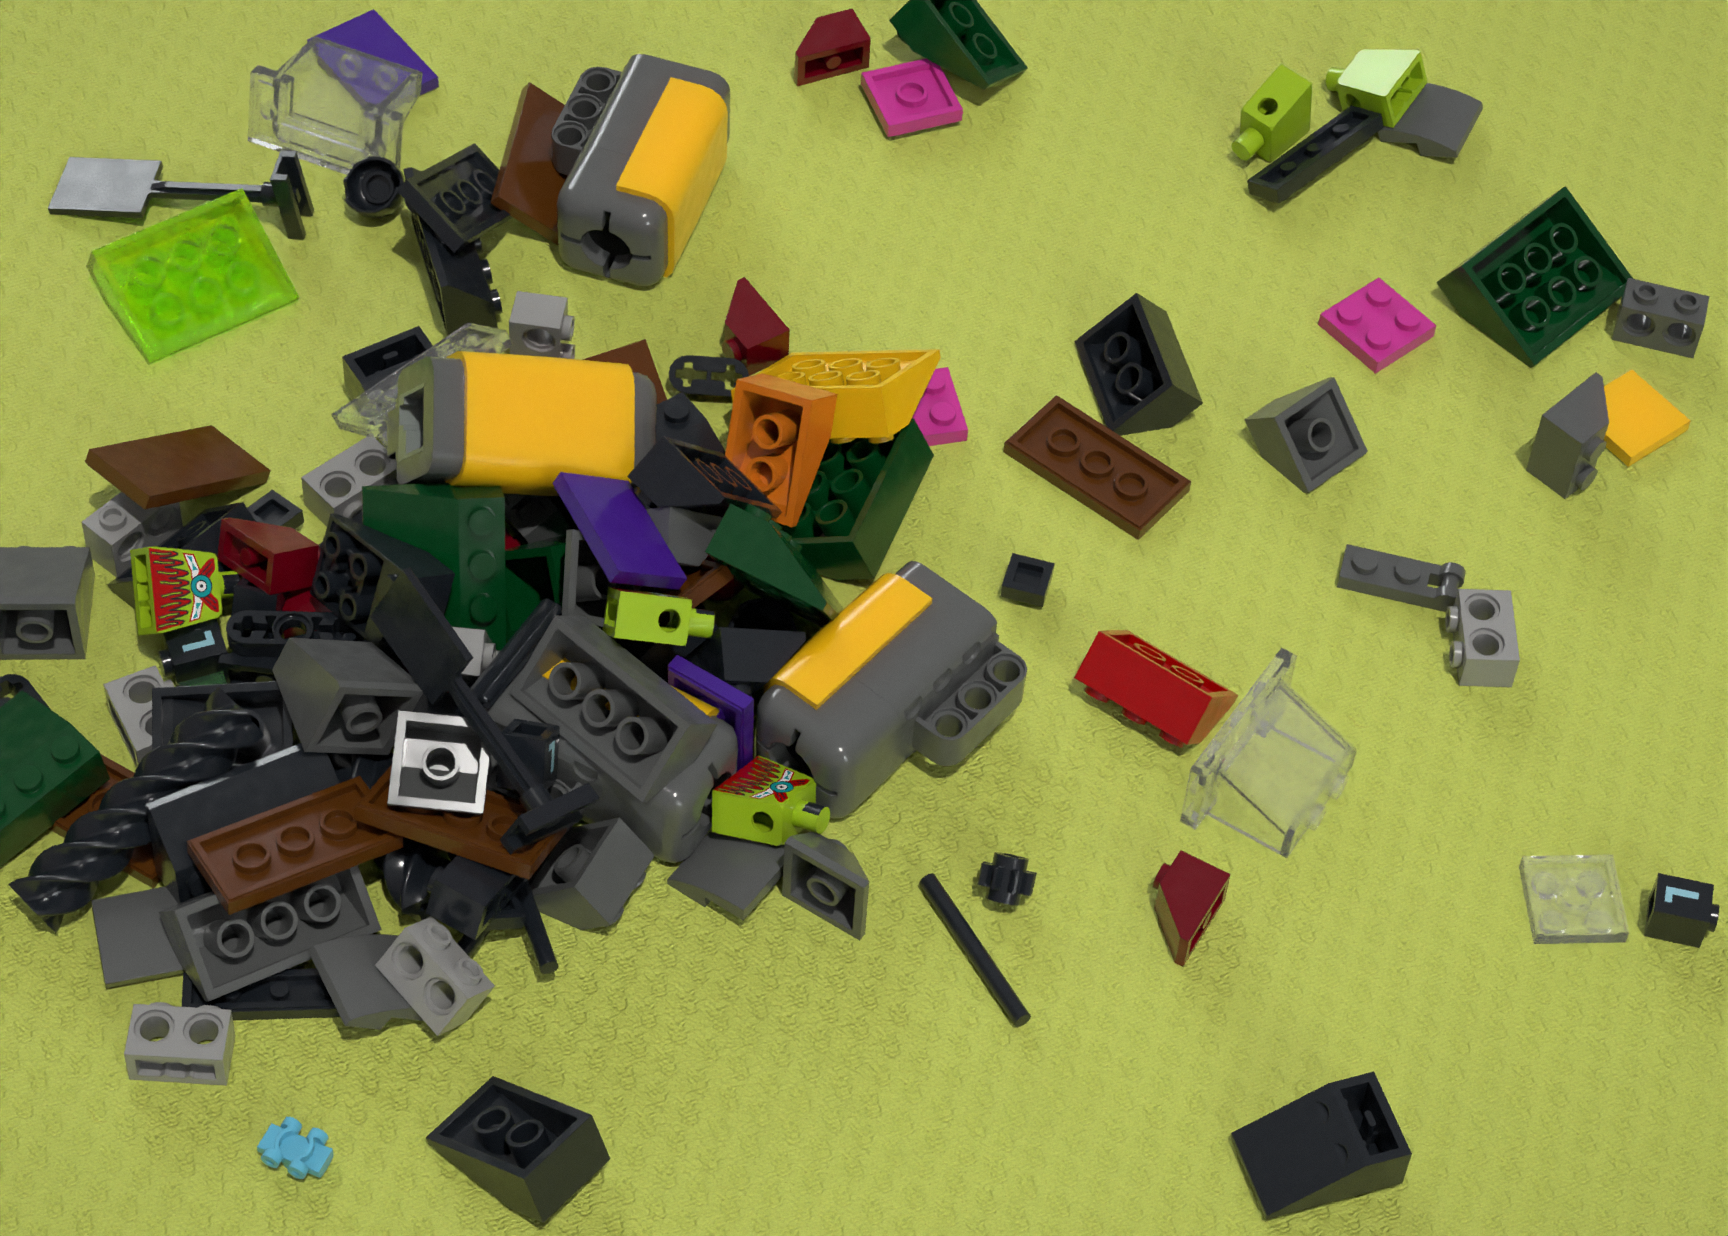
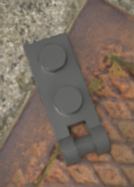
(1400, 578)

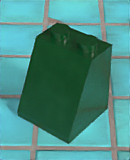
(531, 575)

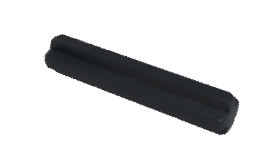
(515, 653)

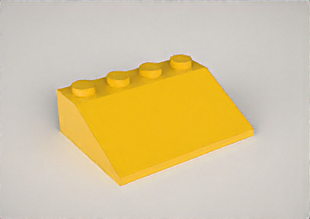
(873, 387)

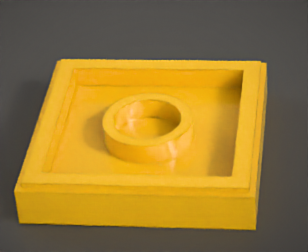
(1639, 418)

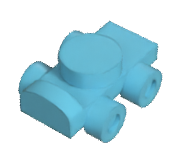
(296, 1152)

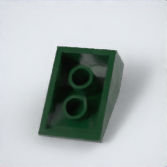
(958, 39)

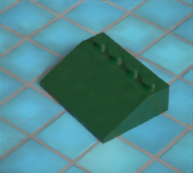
(1538, 279)
(860, 503)
(463, 532)
(771, 564)
(42, 771)

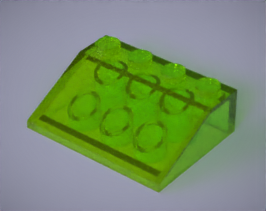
(191, 276)

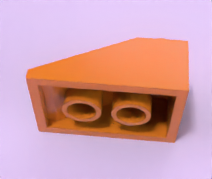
(780, 438)

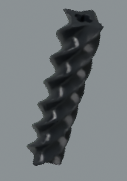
(105, 839)
(404, 869)

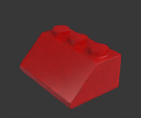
(1153, 687)

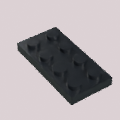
(456, 197)

